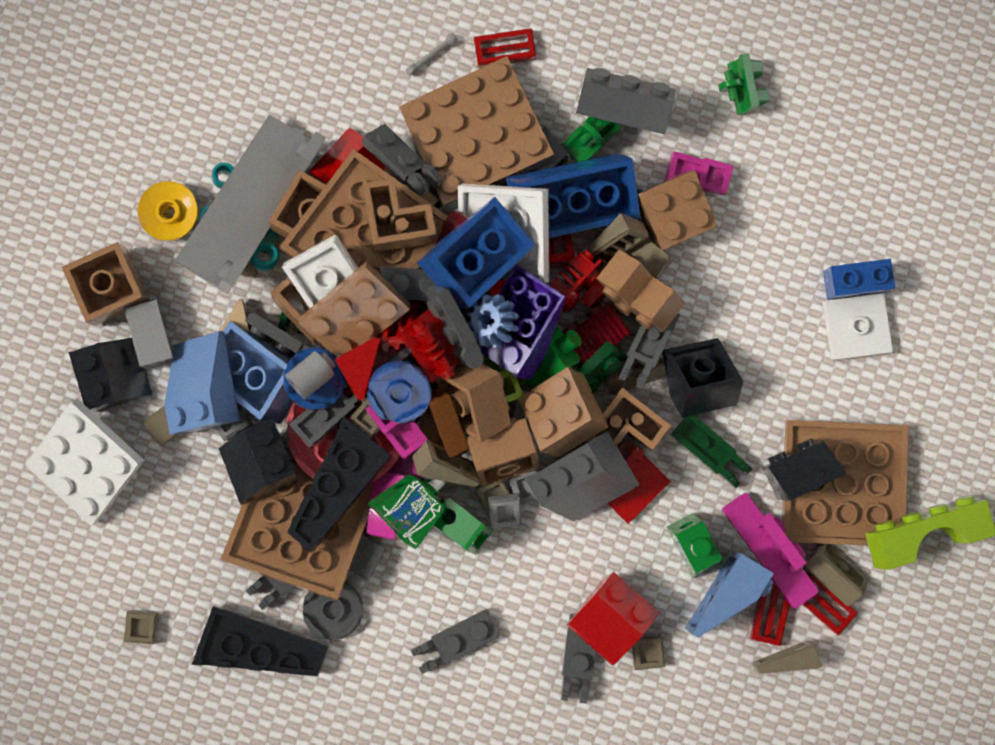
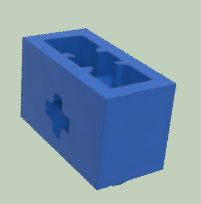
(859, 279)

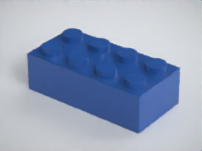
(585, 192)

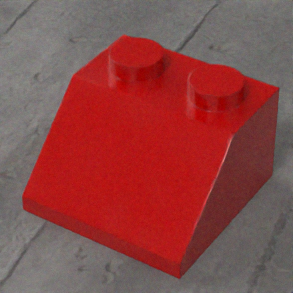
(613, 618)

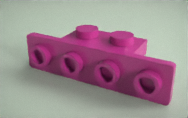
(772, 549)

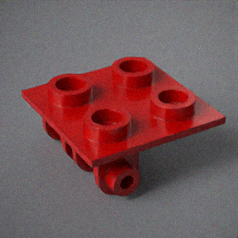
(588, 272)
(430, 346)
(649, 477)

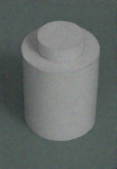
(311, 374)

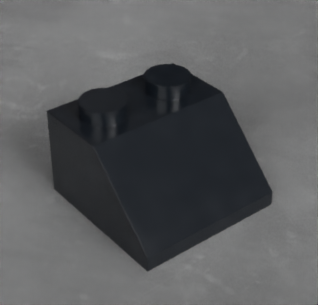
(109, 374)
(701, 377)
(257, 462)
(802, 470)

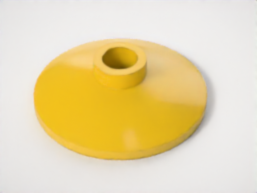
(157, 201)

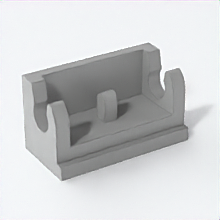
(148, 334)

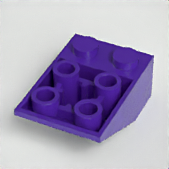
(538, 312)

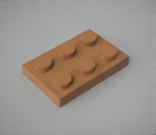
(354, 311)

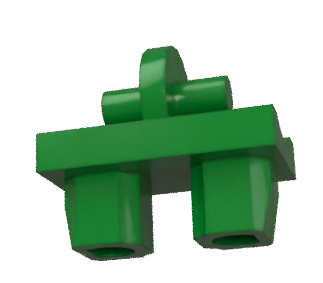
(741, 84)
(589, 138)

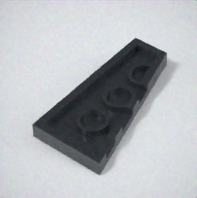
(344, 475)
(246, 643)

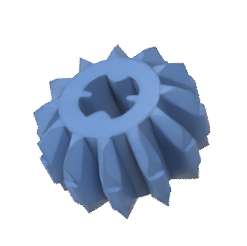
(503, 317)

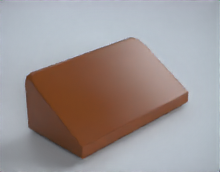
(448, 422)

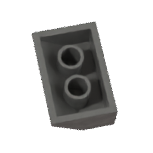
(626, 100)
(583, 479)

